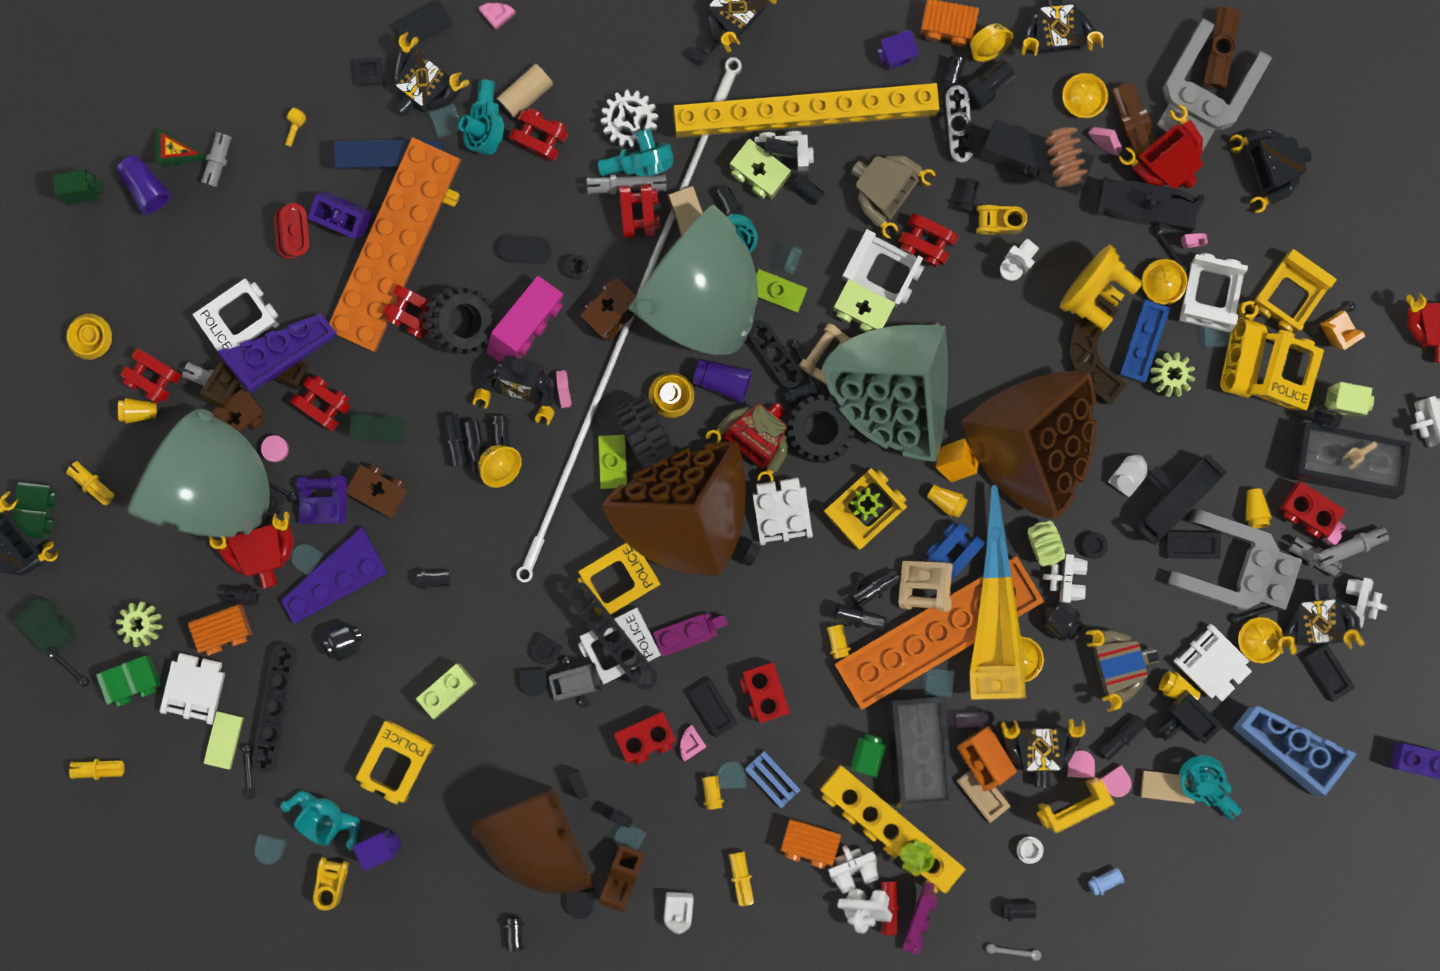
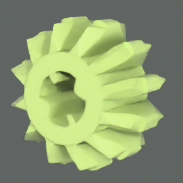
(1182, 373)
(1046, 543)
(130, 625)

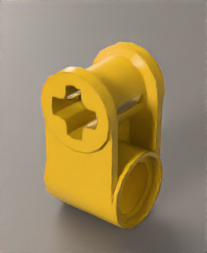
(998, 219)
(330, 881)

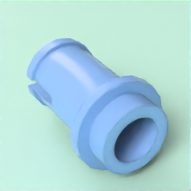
(1105, 881)

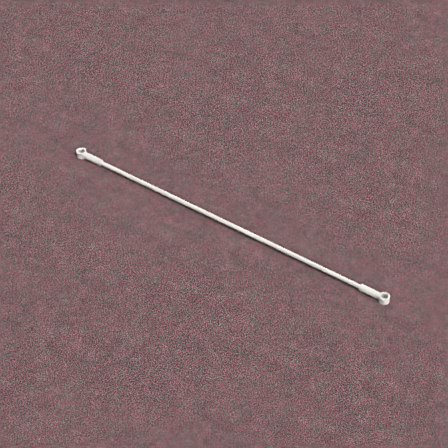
(538, 540)

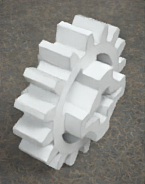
(620, 123)

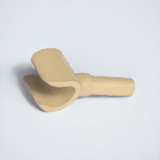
(1357, 455)

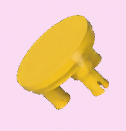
(1095, 281)

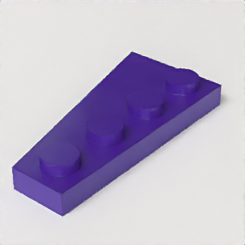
(271, 355)
(341, 574)

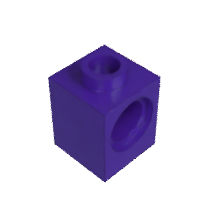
(898, 50)

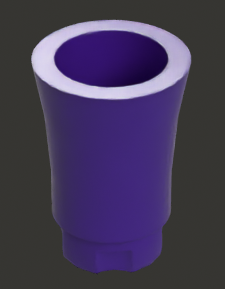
(143, 185)
(723, 379)

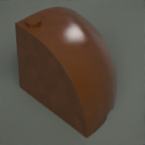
(1037, 439)
(684, 509)
(535, 845)

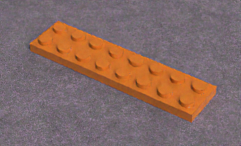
(394, 243)
(925, 640)

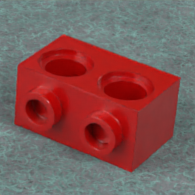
(1314, 504)
(772, 690)
(642, 731)

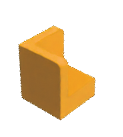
(1341, 331)
(957, 460)

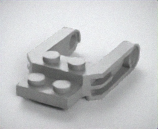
(1203, 107)
(1265, 573)

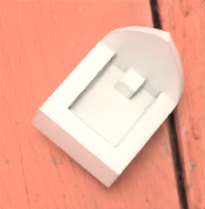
(1129, 474)
(678, 911)

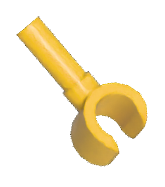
(298, 119)

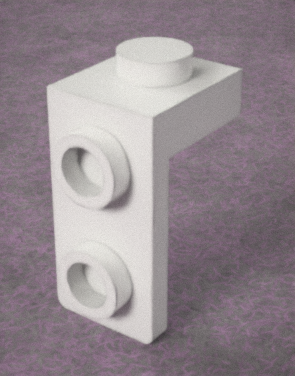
(804, 154)

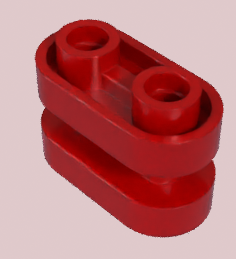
(552, 130)
(649, 222)
(291, 231)
(933, 254)
(397, 315)
(316, 387)
(155, 390)

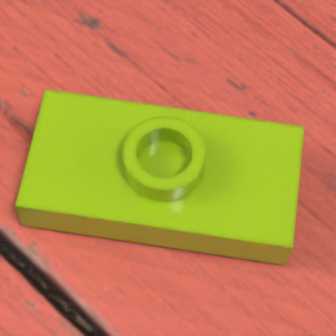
(780, 291)
(612, 461)

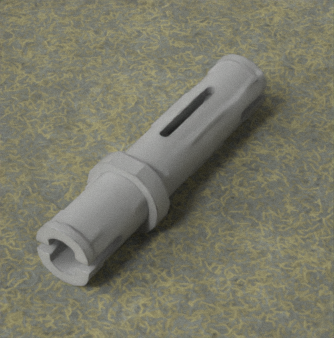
(613, 183)
(1358, 544)

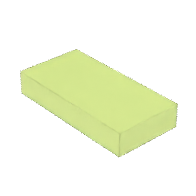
(223, 740)

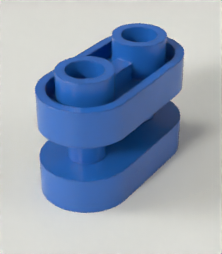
(954, 535)

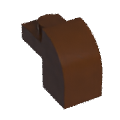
(622, 878)

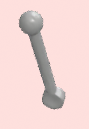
(1034, 954)

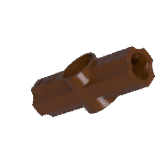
(1219, 63)
(1133, 119)

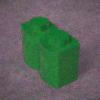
(129, 680)
(868, 755)

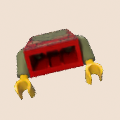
(758, 434)

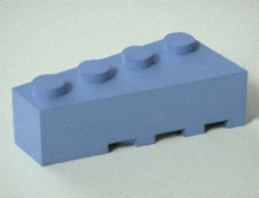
(1297, 751)

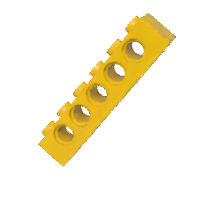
(842, 780)

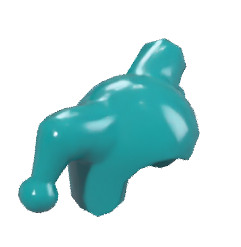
(322, 819)

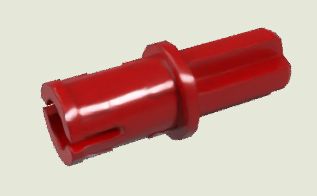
(890, 889)

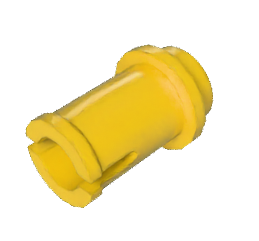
(1253, 311)
(838, 642)
(712, 793)

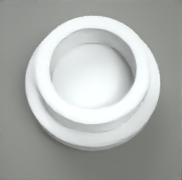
(1029, 850)

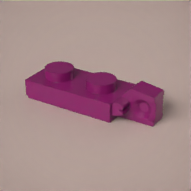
(688, 633)
(919, 920)

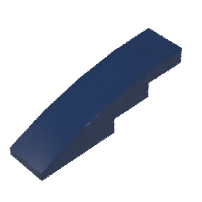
(373, 154)

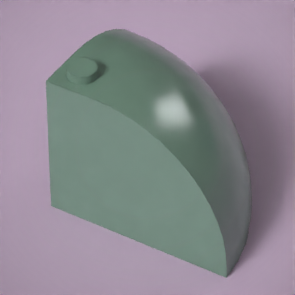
(703, 288)
(894, 386)
(204, 480)

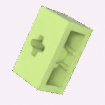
(752, 157)
(855, 294)
(1349, 400)
(446, 691)

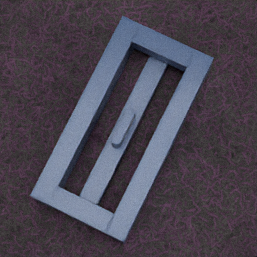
(757, 762)

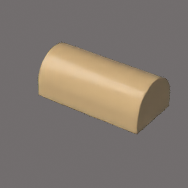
(525, 91)

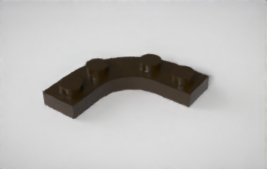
(1086, 359)
(223, 382)

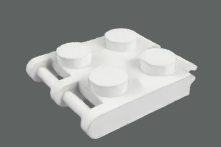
(782, 511)
(1214, 664)
(193, 687)

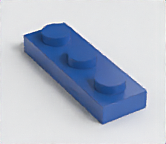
(1144, 341)

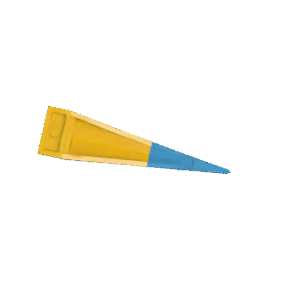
(998, 651)

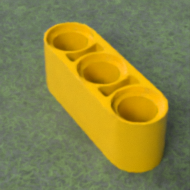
(1243, 357)

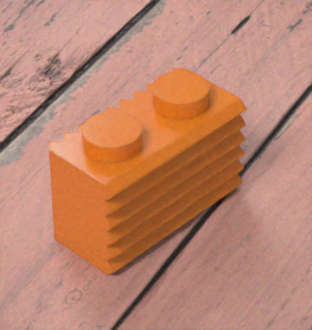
(949, 22)
(220, 629)
(987, 759)
(810, 843)

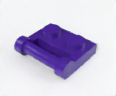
(322, 509)

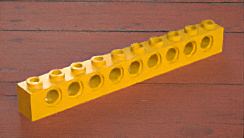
(806, 110)

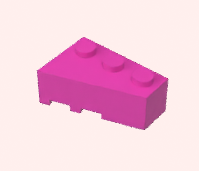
(525, 320)

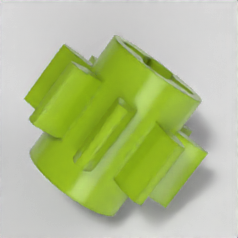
(870, 510)
(917, 857)

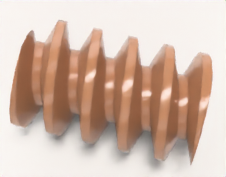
(1065, 157)

